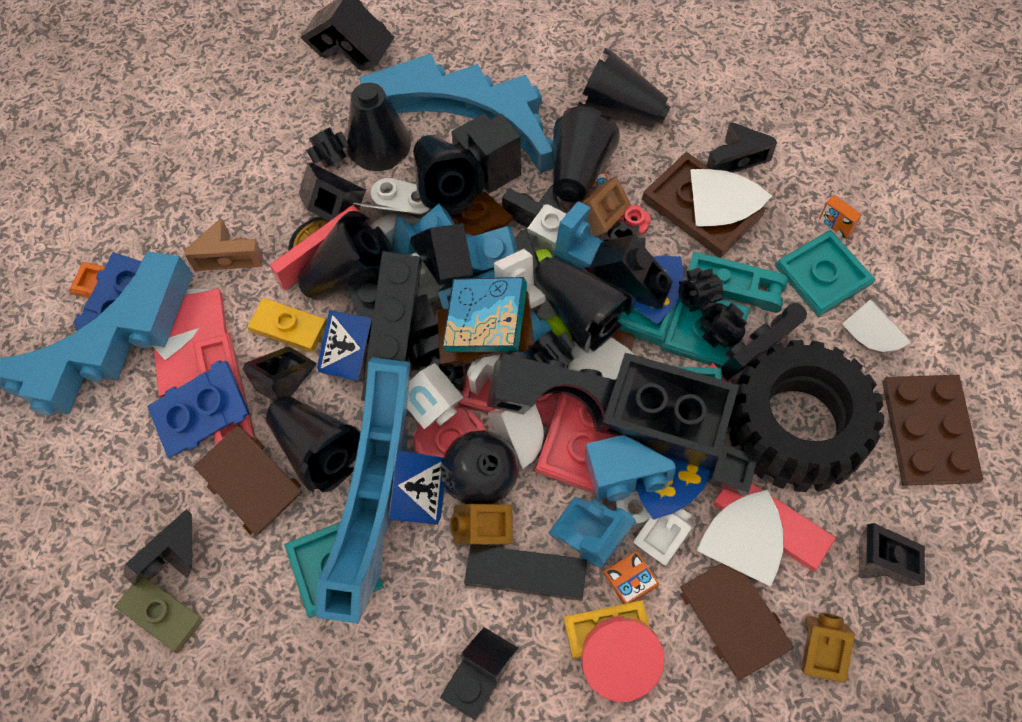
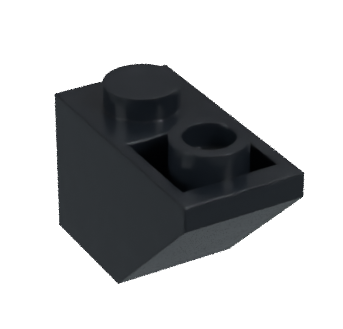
(328, 193)
(632, 268)

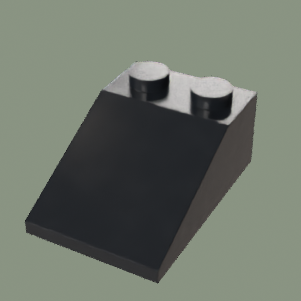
(671, 409)

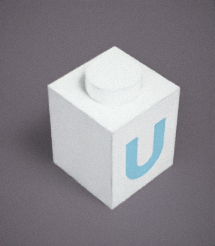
(432, 397)

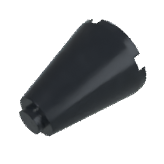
(624, 93)
(375, 130)
(581, 150)
(446, 175)
(344, 258)
(583, 301)
(314, 442)

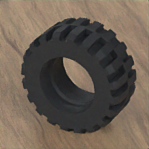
(832, 381)

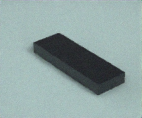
(526, 572)

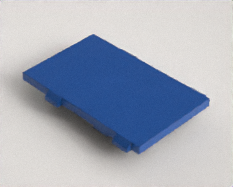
(110, 285)
(198, 409)

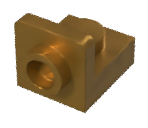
(482, 524)
(827, 647)

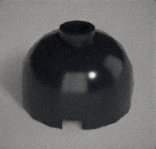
(467, 477)

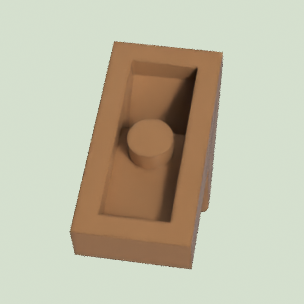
(606, 205)
(217, 252)

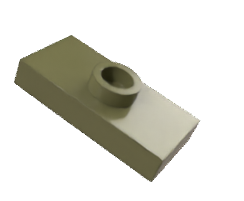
(159, 614)

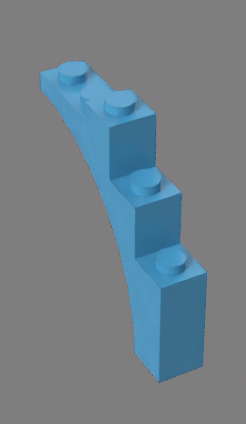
(468, 93)
(138, 317)
(358, 547)

